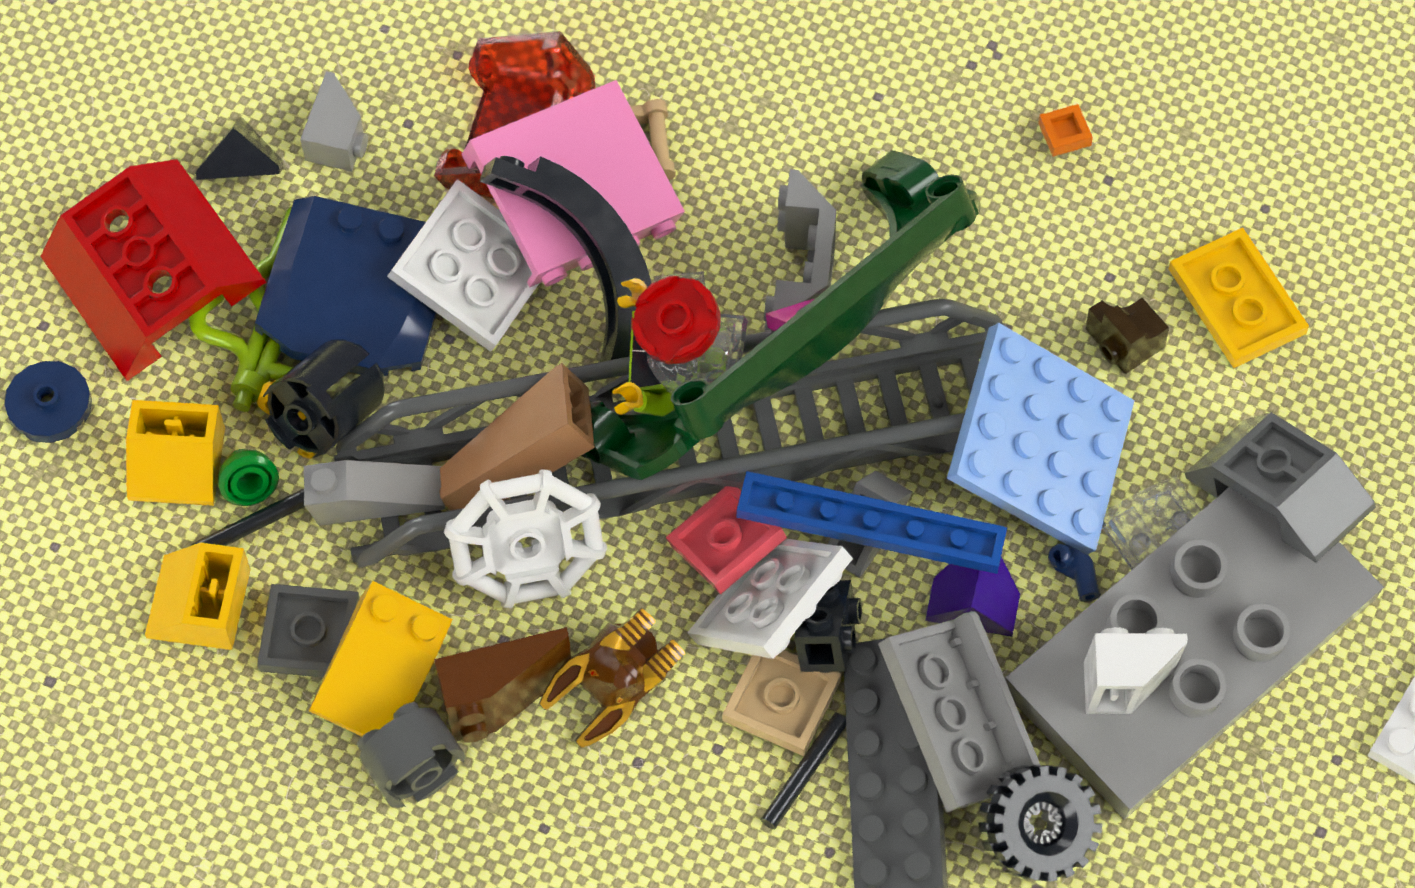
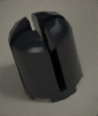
(326, 416)

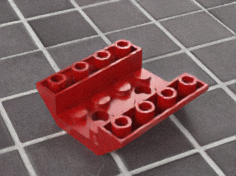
(167, 234)

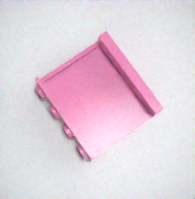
(602, 145)

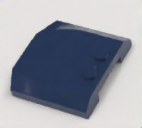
(336, 286)

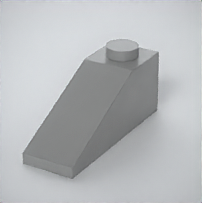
(369, 490)

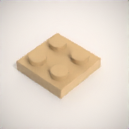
(781, 701)

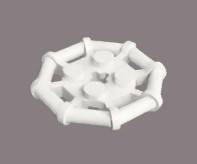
(523, 519)

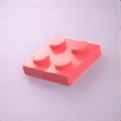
(721, 544)

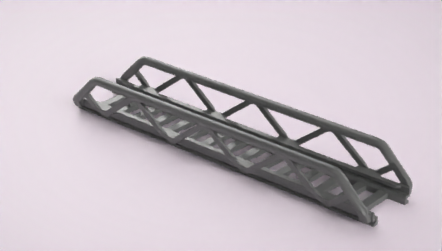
(796, 462)

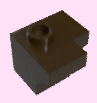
(1127, 333)

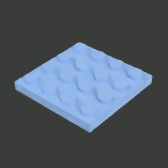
(1041, 439)

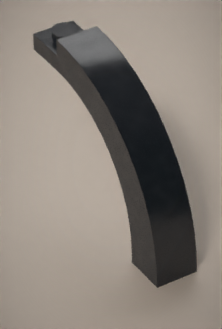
(593, 224)

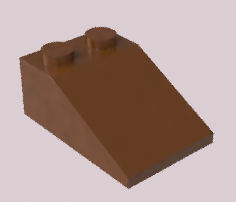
(497, 682)

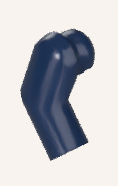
(1078, 567)

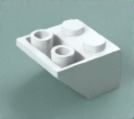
(1128, 667)

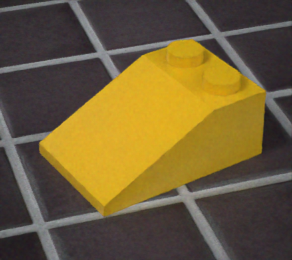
(379, 660)

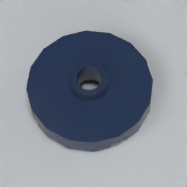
(51, 419)

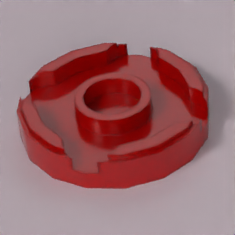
(676, 320)

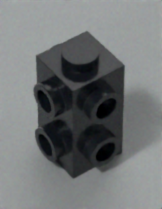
(830, 632)

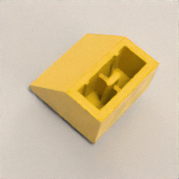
(173, 452)
(199, 596)

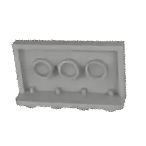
(958, 707)

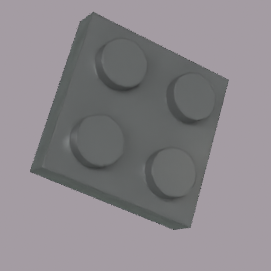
(303, 628)

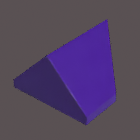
(965, 590)

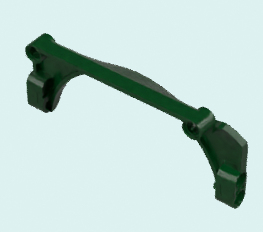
(921, 217)

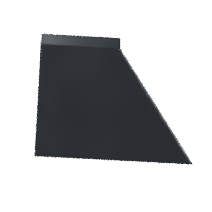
(240, 155)

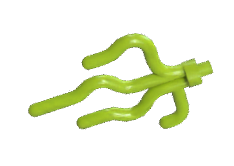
(255, 359)

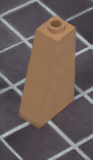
(535, 433)

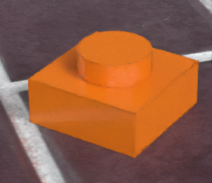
(1065, 130)

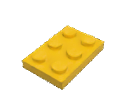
(1238, 297)

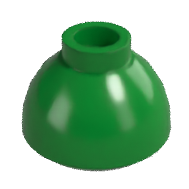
(247, 477)

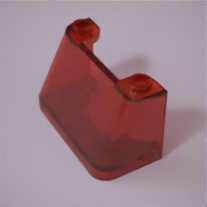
(517, 80)

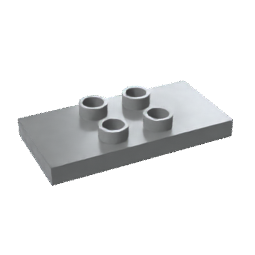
(1249, 623)

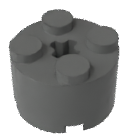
(410, 755)

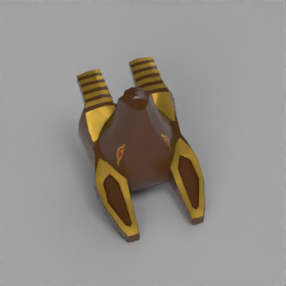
(616, 672)

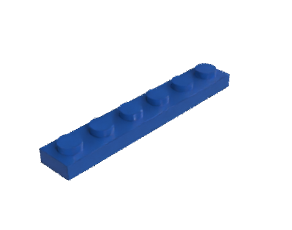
(871, 522)

